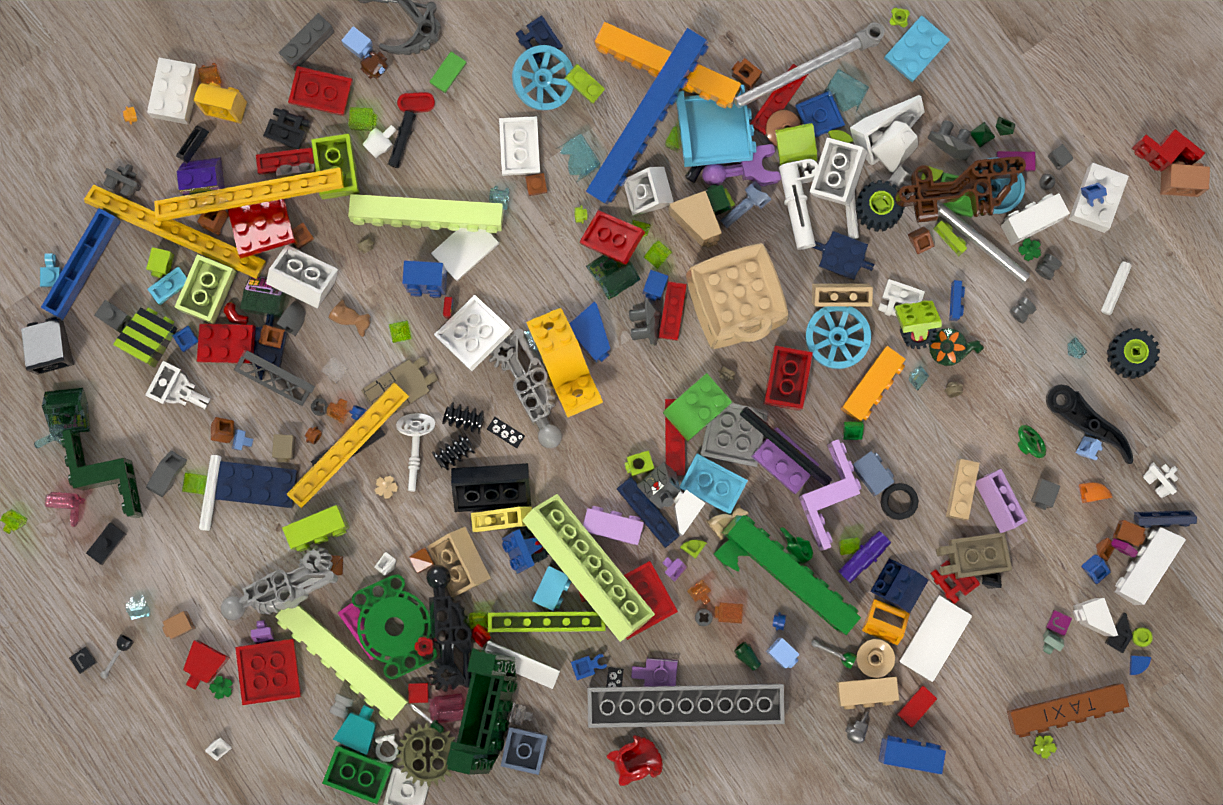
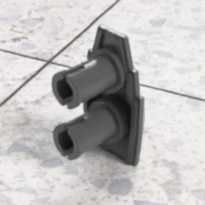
(951, 145)
(651, 315)

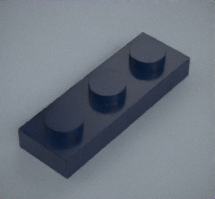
(1165, 518)

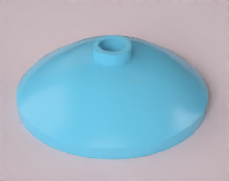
(1014, 196)

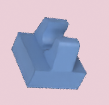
(240, 440)

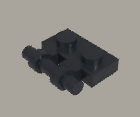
(285, 134)

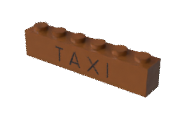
(1068, 709)

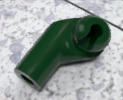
(974, 345)

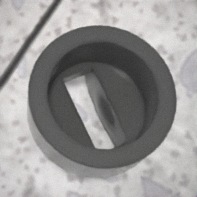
(1050, 184)

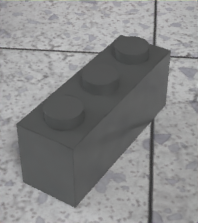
(306, 41)

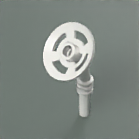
(415, 431)

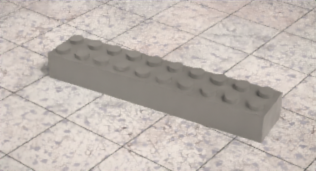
(685, 705)

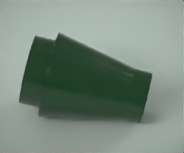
(746, 654)

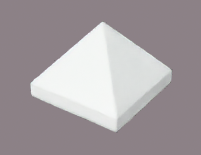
(386, 564)
(218, 748)

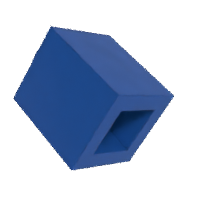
(655, 285)

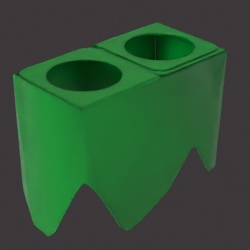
(728, 555)

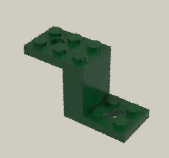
(101, 474)

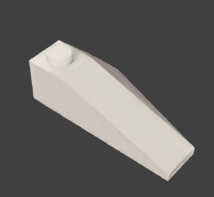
(871, 128)

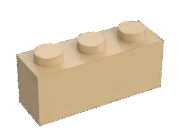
(842, 294)
(962, 489)
(867, 692)

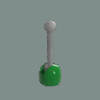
(847, 658)

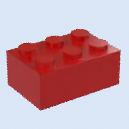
(787, 378)

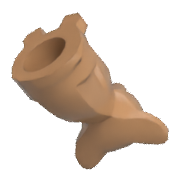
(347, 316)

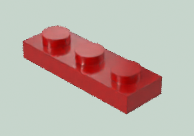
(269, 162)
(672, 311)

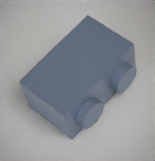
(873, 473)

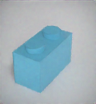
(551, 588)

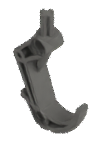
(419, 39)

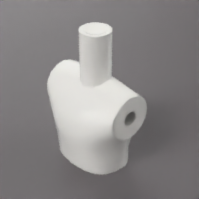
(378, 142)

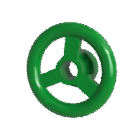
(1029, 444)

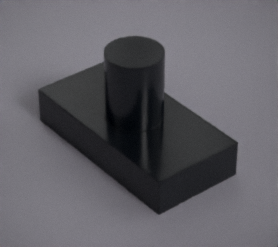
(106, 543)

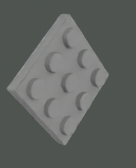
(732, 437)

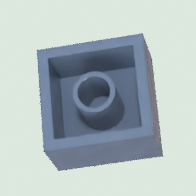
(524, 750)

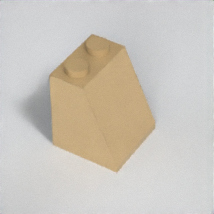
(697, 218)

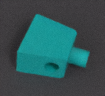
(358, 730)

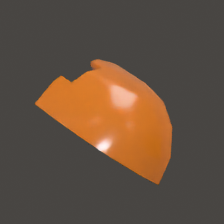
(1094, 492)

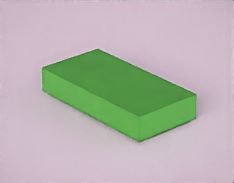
(448, 72)

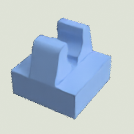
(1089, 447)

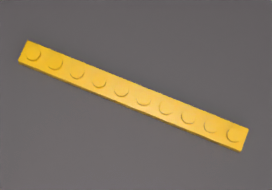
(248, 194)
(174, 231)

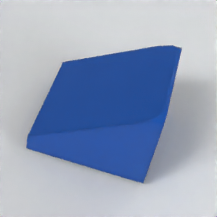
(1096, 568)

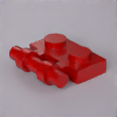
(964, 585)

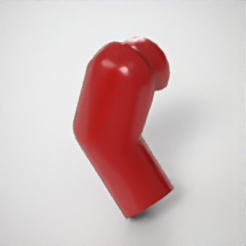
(232, 315)

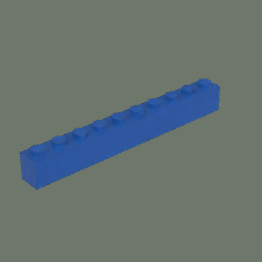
(647, 116)

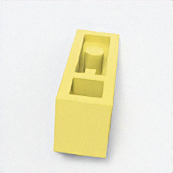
(499, 519)

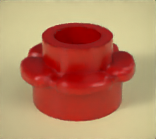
(424, 651)

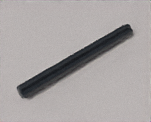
(785, 446)

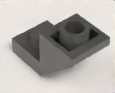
(165, 473)

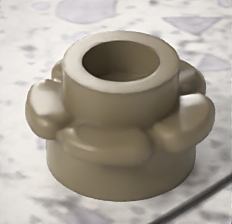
(365, 245)
(726, 374)
(954, 389)

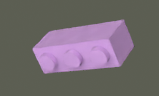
(1001, 501)
(613, 525)

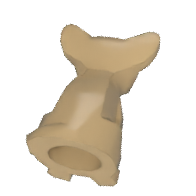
(721, 521)

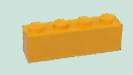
(873, 383)

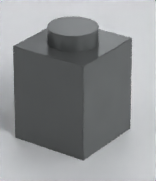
(1045, 494)

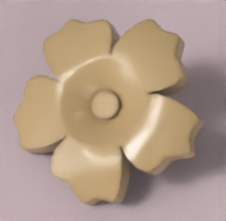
(385, 487)

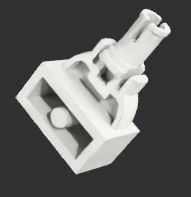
(171, 385)

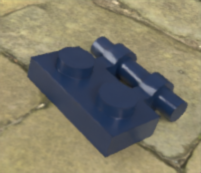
(541, 33)

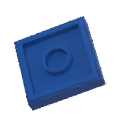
(820, 112)

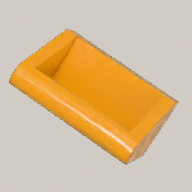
(882, 629)

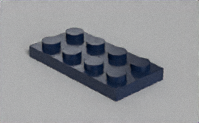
(255, 484)

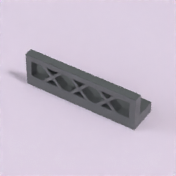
(254, 359)

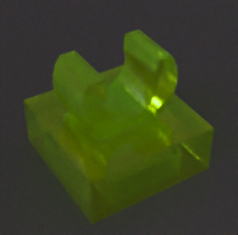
(13, 521)

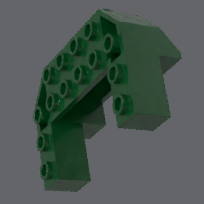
(484, 713)

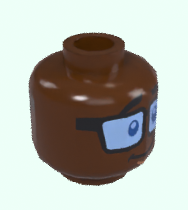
(374, 64)

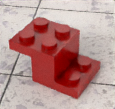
(1164, 154)

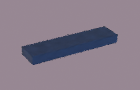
(648, 512)

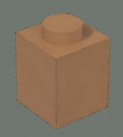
(178, 625)

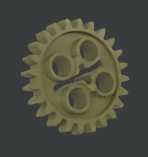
(409, 755)

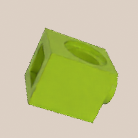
(159, 262)
(645, 457)

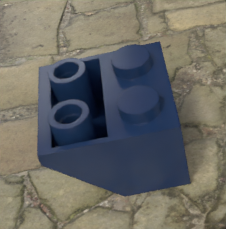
(899, 585)

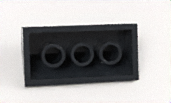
(490, 487)

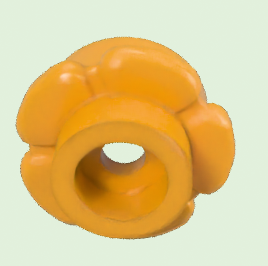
(129, 115)

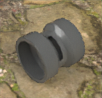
(1048, 267)
(1023, 310)

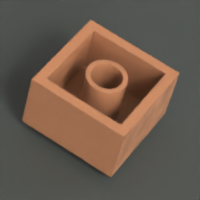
(1185, 179)

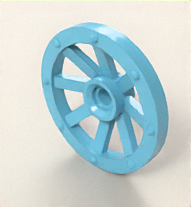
(546, 76)
(830, 363)

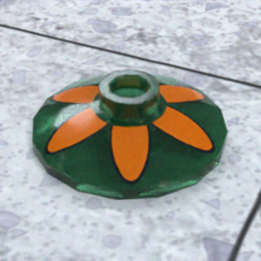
(957, 348)

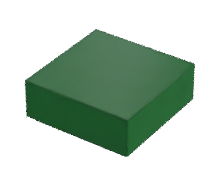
(853, 430)

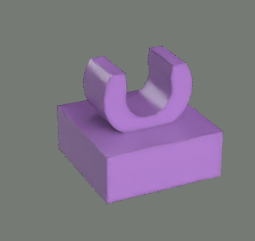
(674, 569)
(262, 633)

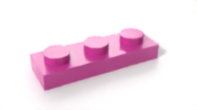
(350, 617)

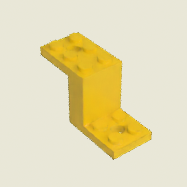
(564, 362)

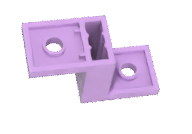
(830, 494)

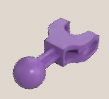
(749, 170)

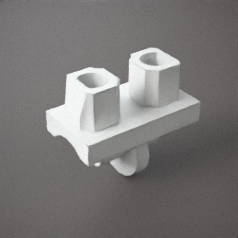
(1167, 486)

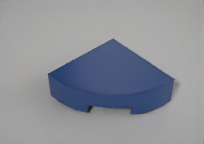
(1138, 664)

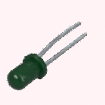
(434, 724)

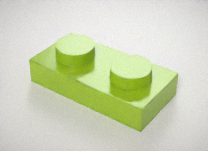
(584, 83)
(956, 243)

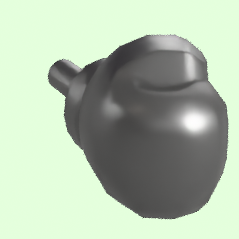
(857, 731)

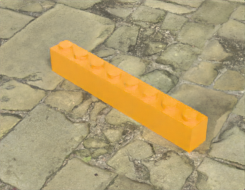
(653, 57)

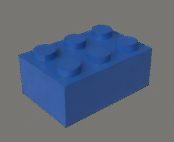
(424, 278)
(912, 754)

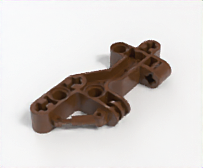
(929, 194)

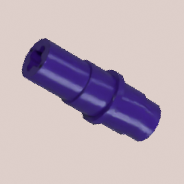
(865, 556)

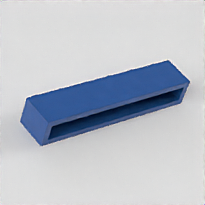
(80, 263)

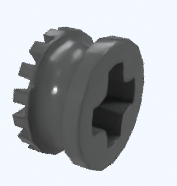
(313, 406)
(704, 611)

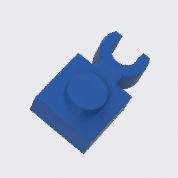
(585, 667)

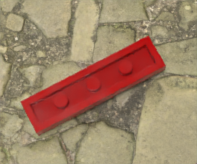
(777, 101)
(674, 445)

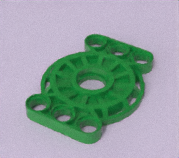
(382, 609)

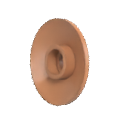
(778, 121)

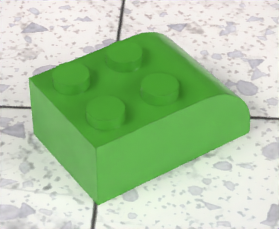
(697, 407)

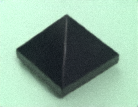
(992, 580)

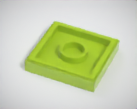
(796, 144)

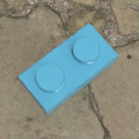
(168, 285)

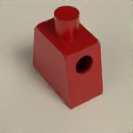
(203, 663)

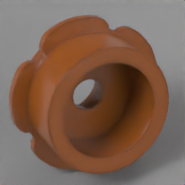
(313, 435)

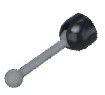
(123, 644)

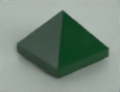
(1004, 126)
(982, 134)

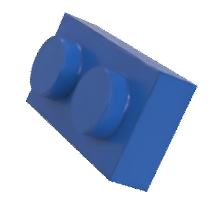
(957, 293)

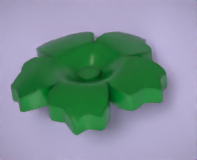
(1030, 249)
(221, 687)

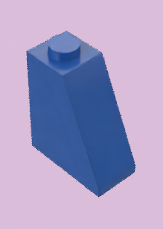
(591, 333)

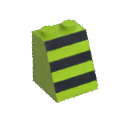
(146, 336)

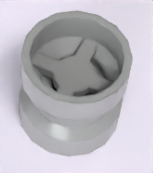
(341, 706)

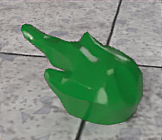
(801, 548)

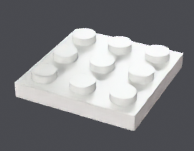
(473, 333)

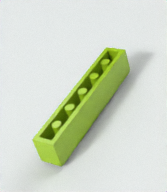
(544, 622)

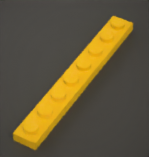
(347, 445)

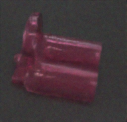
(65, 501)
(446, 708)

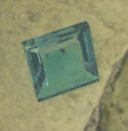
(1076, 349)
(918, 377)

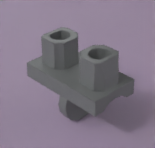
(129, 186)

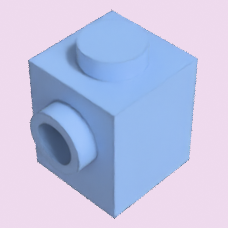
(357, 43)

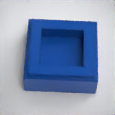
(185, 338)

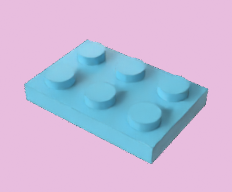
(916, 48)
(713, 484)

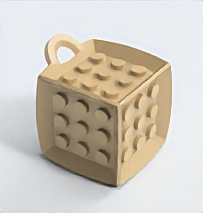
(737, 296)

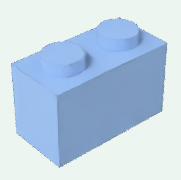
(783, 653)

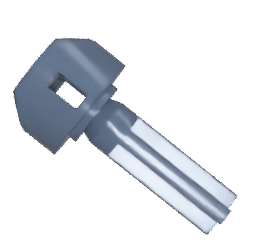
(754, 197)

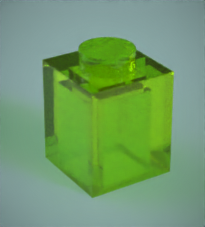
(362, 119)

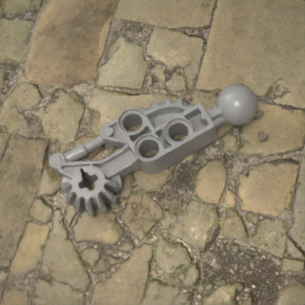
(548, 435)
(313, 565)

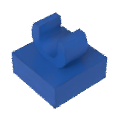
(1093, 192)

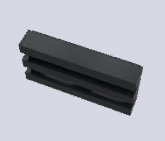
(192, 144)

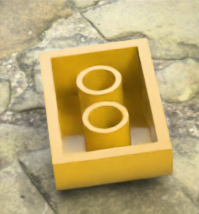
(220, 102)

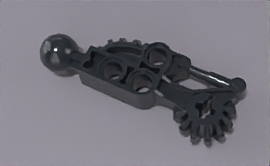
(454, 620)

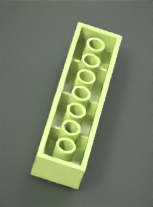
(588, 567)

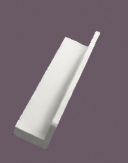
(527, 666)

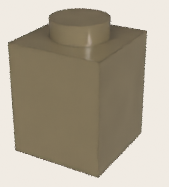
(283, 448)

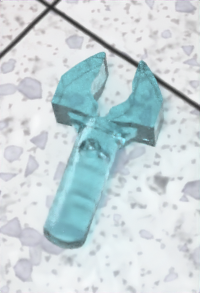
(51, 437)

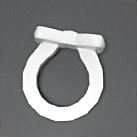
(379, 740)

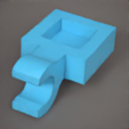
(50, 273)

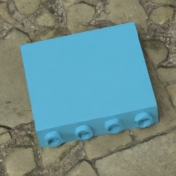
(714, 132)

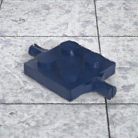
(843, 255)
(268, 353)

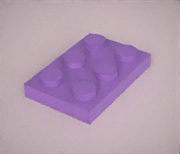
(781, 465)

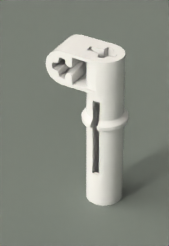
(791, 180)

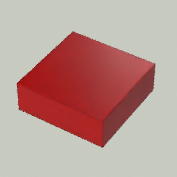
(418, 693)

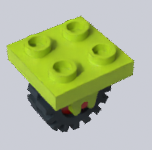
(918, 323)

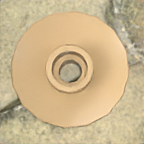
(885, 660)

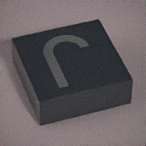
(83, 660)

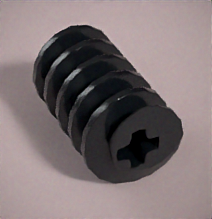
(463, 417)
(454, 452)

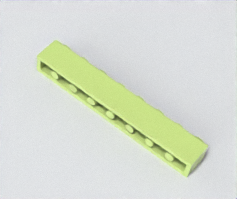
(425, 213)
(343, 660)

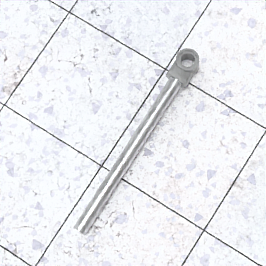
(861, 41)
(902, 177)

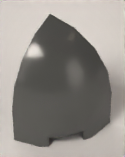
(292, 318)

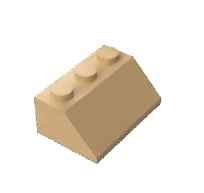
(462, 560)

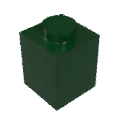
(718, 199)

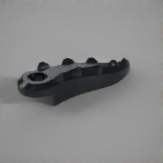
(1082, 417)

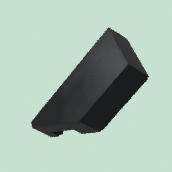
(1124, 635)

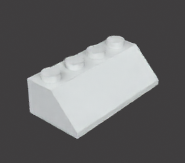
(1149, 566)

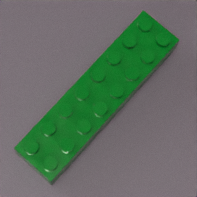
(789, 573)

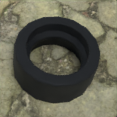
(913, 497)

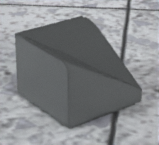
(1060, 157)

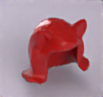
(636, 760)

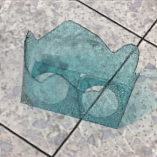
(847, 90)
(582, 158)

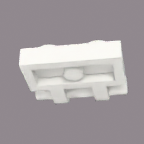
(900, 294)

